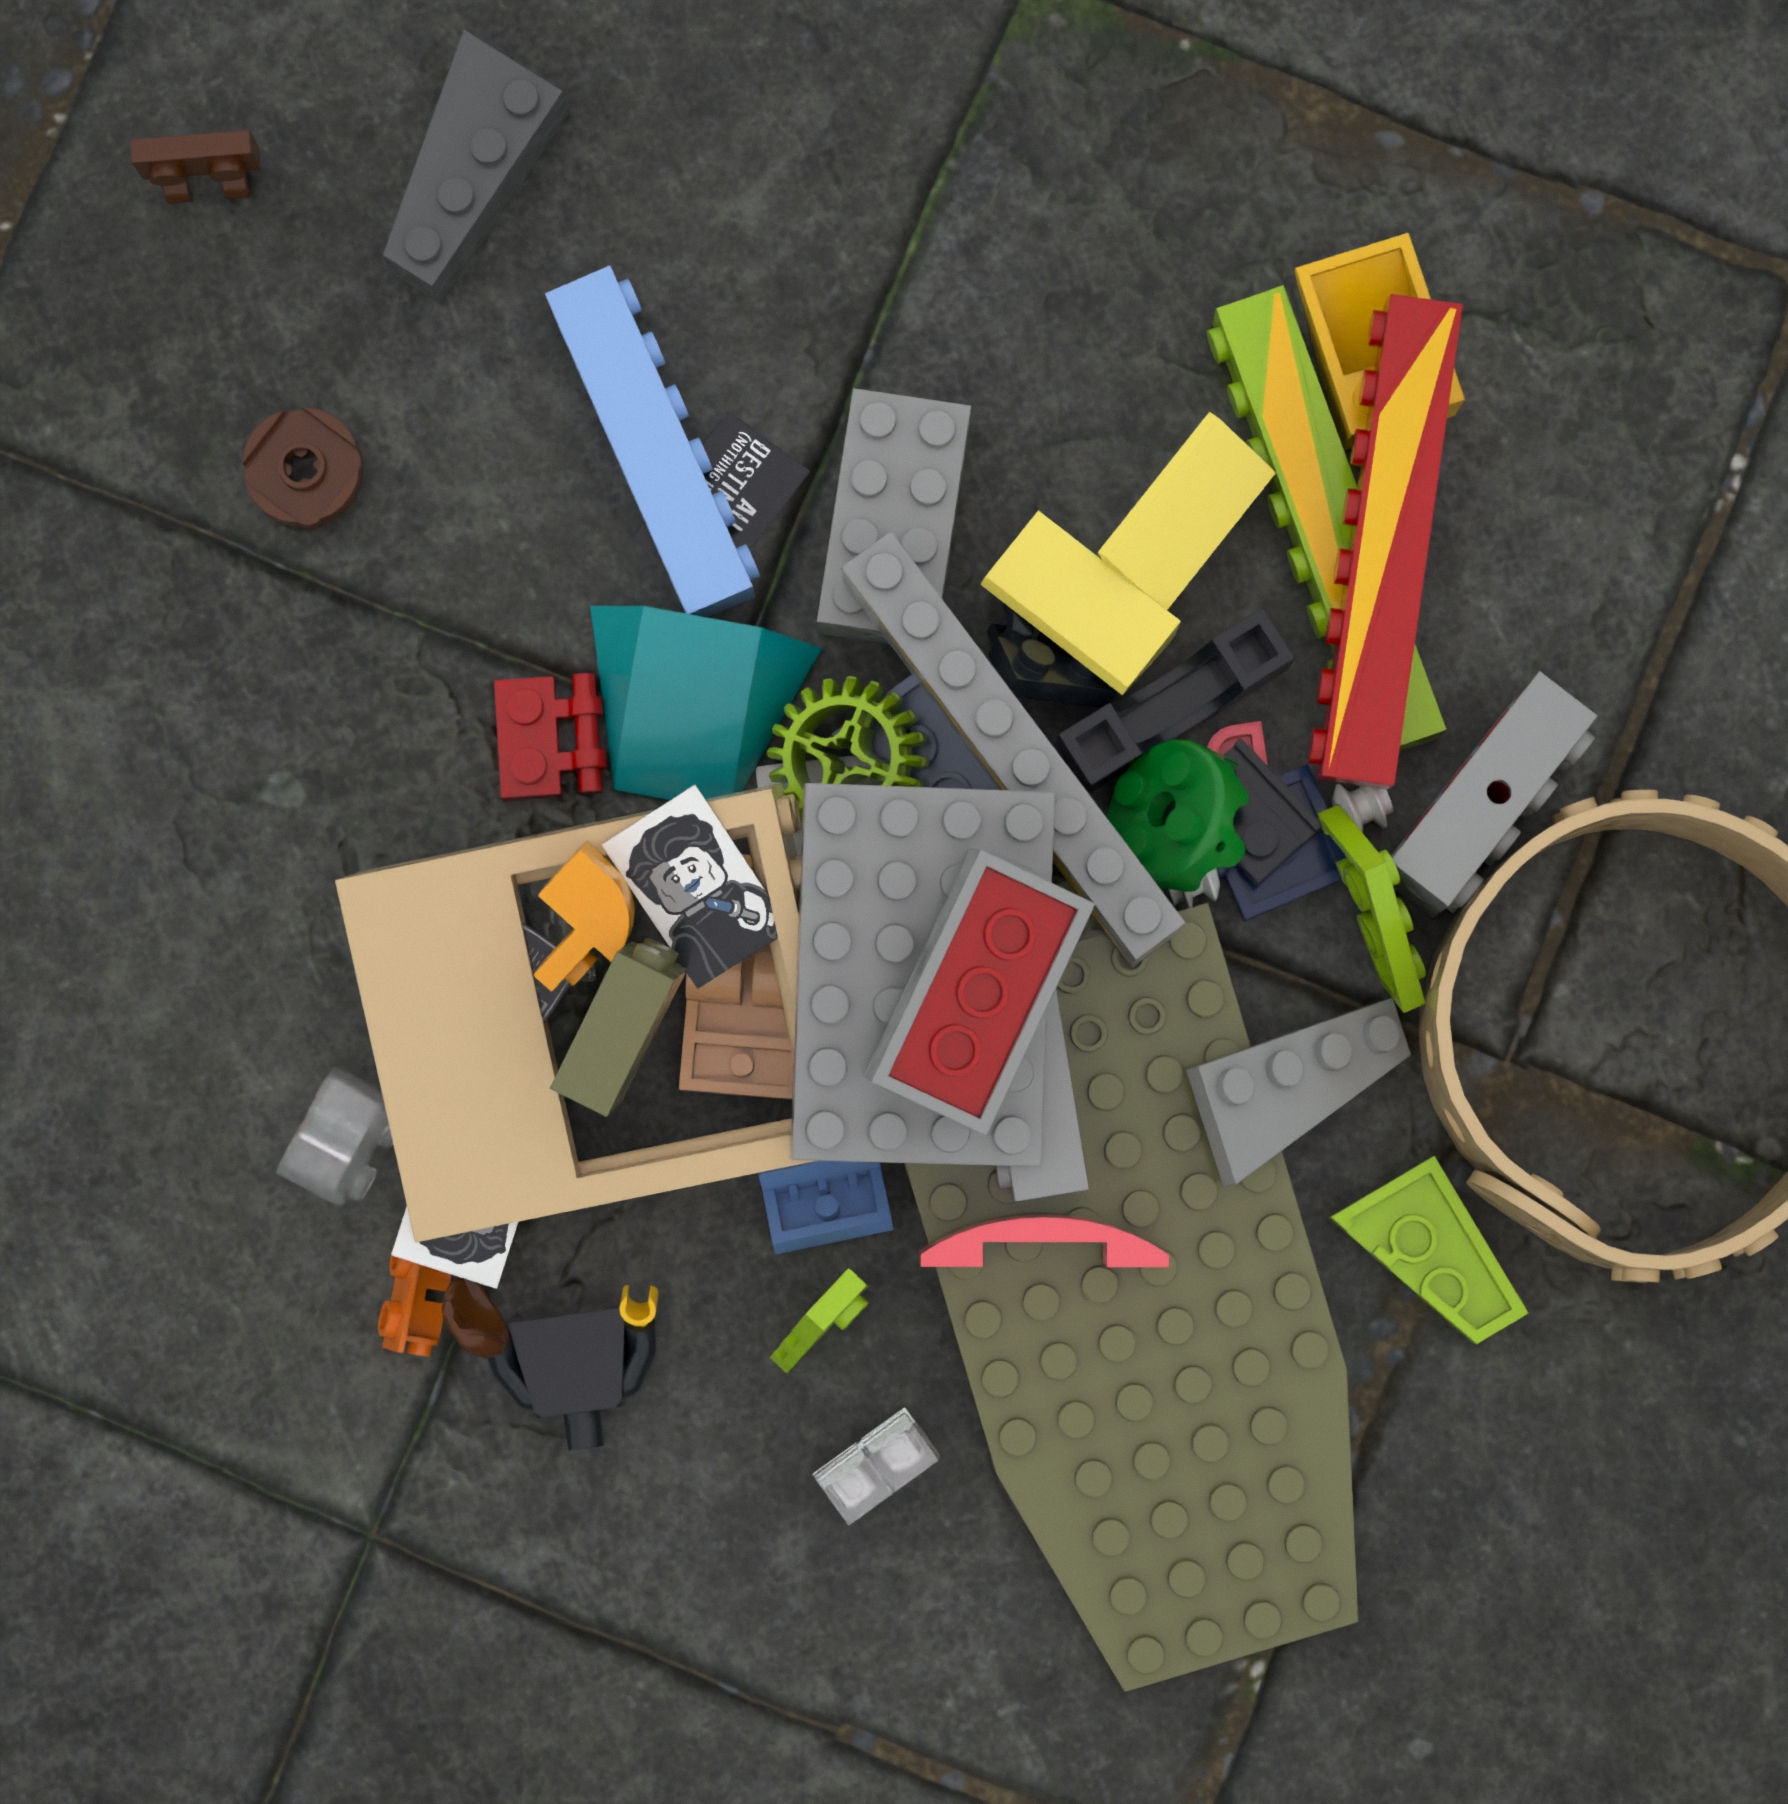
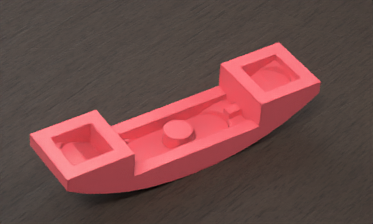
(965, 1245)

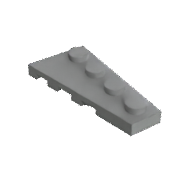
(1287, 1085)

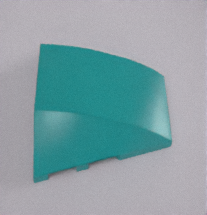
(691, 697)

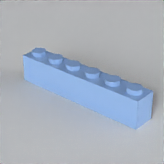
(651, 444)

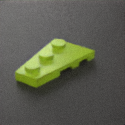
(1384, 917)
(1435, 1249)
(838, 1306)

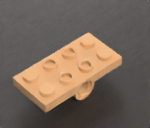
(738, 1032)

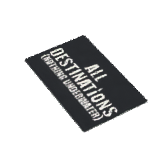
(752, 476)

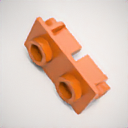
(408, 1313)

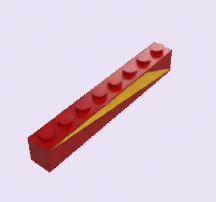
(1387, 541)

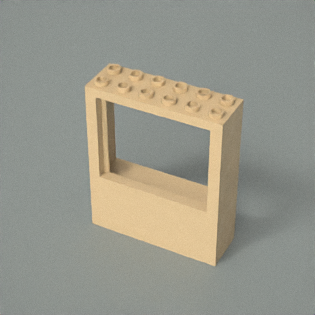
(468, 1044)

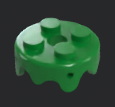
(1198, 830)

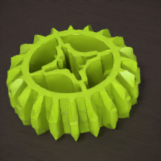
(868, 705)

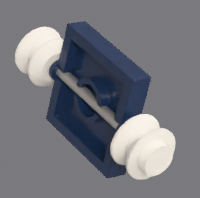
(1311, 866)

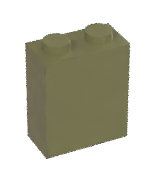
(619, 1025)

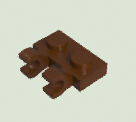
(219, 155)

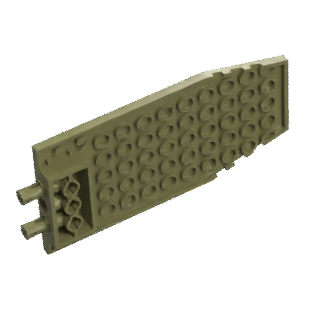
(1174, 1420)

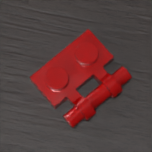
(530, 737)

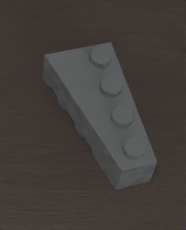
(472, 161)

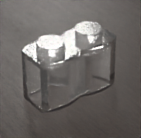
(339, 1139)

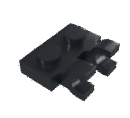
(1042, 667)

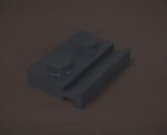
(1273, 820)

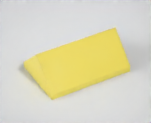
(1187, 511)
(1081, 603)

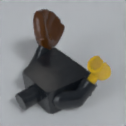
(559, 1362)

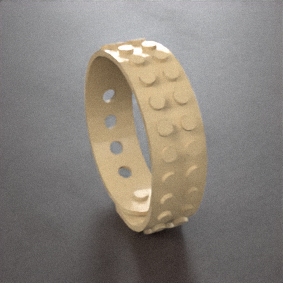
(1496, 1178)

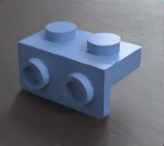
(824, 1203)

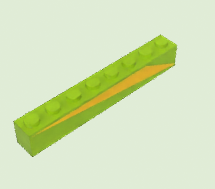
(1299, 441)

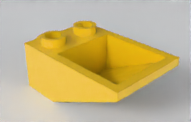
(1338, 309)

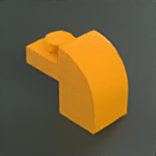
(598, 907)

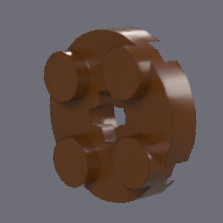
(299, 434)

